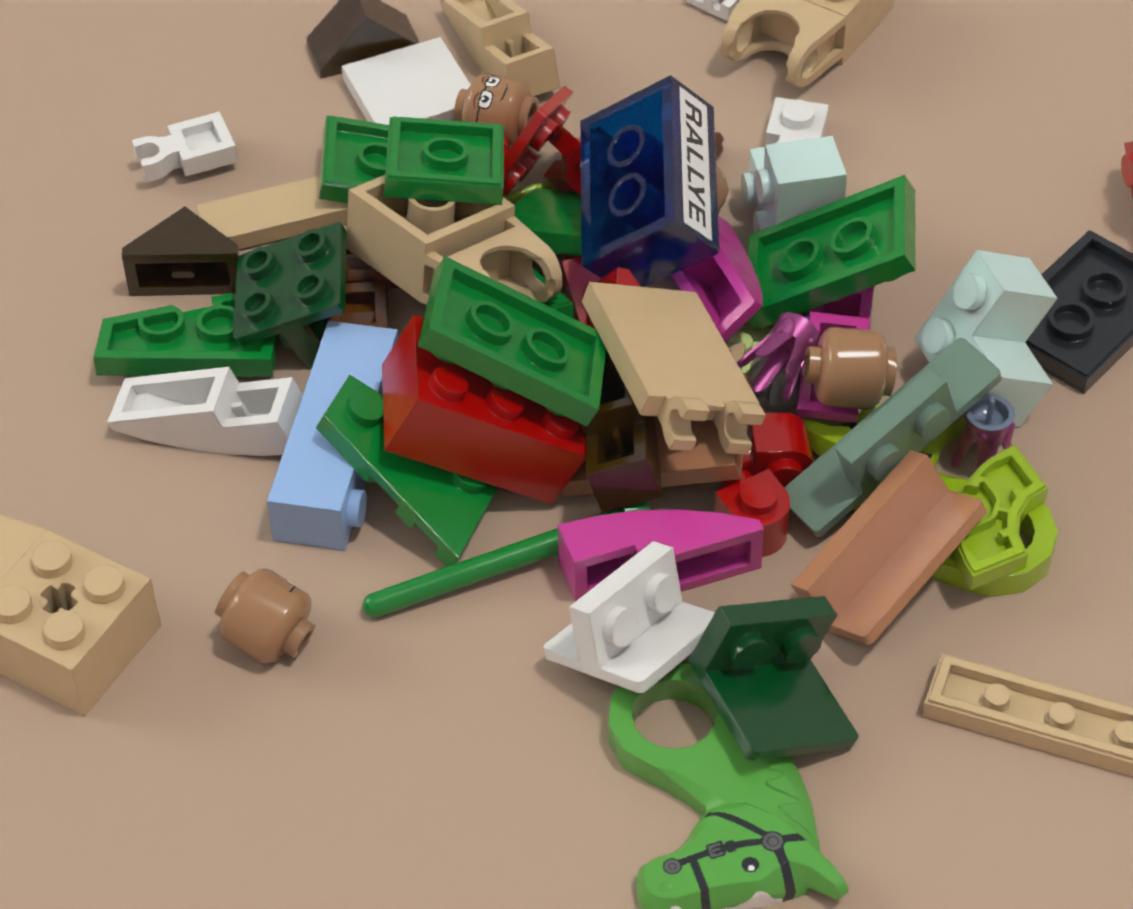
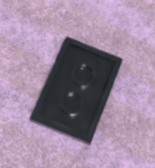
(1093, 312)

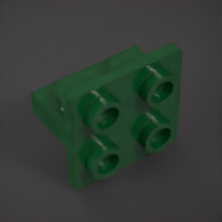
(292, 290)

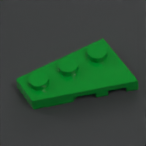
(179, 341)
(434, 499)

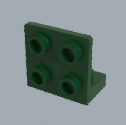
(763, 677)

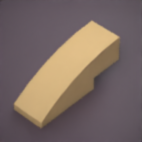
(502, 42)

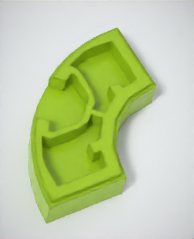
(1009, 492)

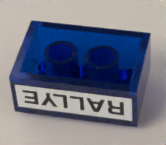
(649, 183)

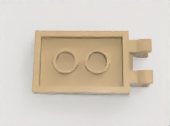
(674, 362)

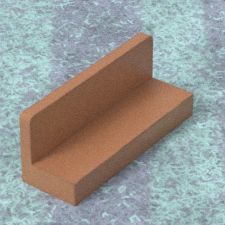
(889, 548)

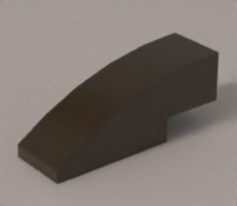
(621, 448)

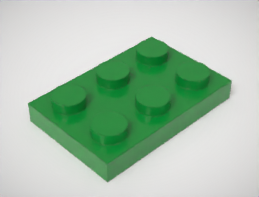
(835, 250)
(514, 341)

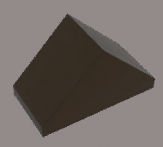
(357, 32)
(181, 259)

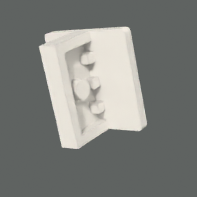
(631, 624)

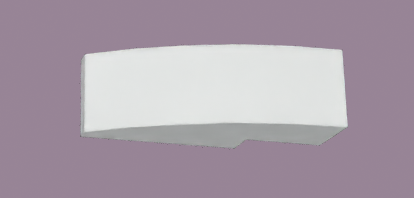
(208, 411)

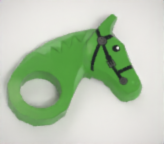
(756, 818)

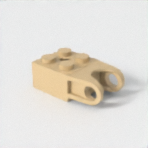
(807, 30)
(412, 236)
(68, 615)

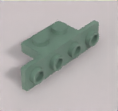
(882, 439)

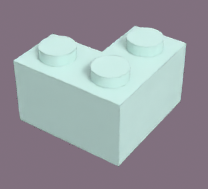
(792, 179)
(996, 310)

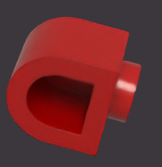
(780, 446)
(761, 499)

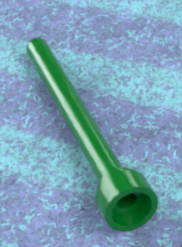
(469, 571)

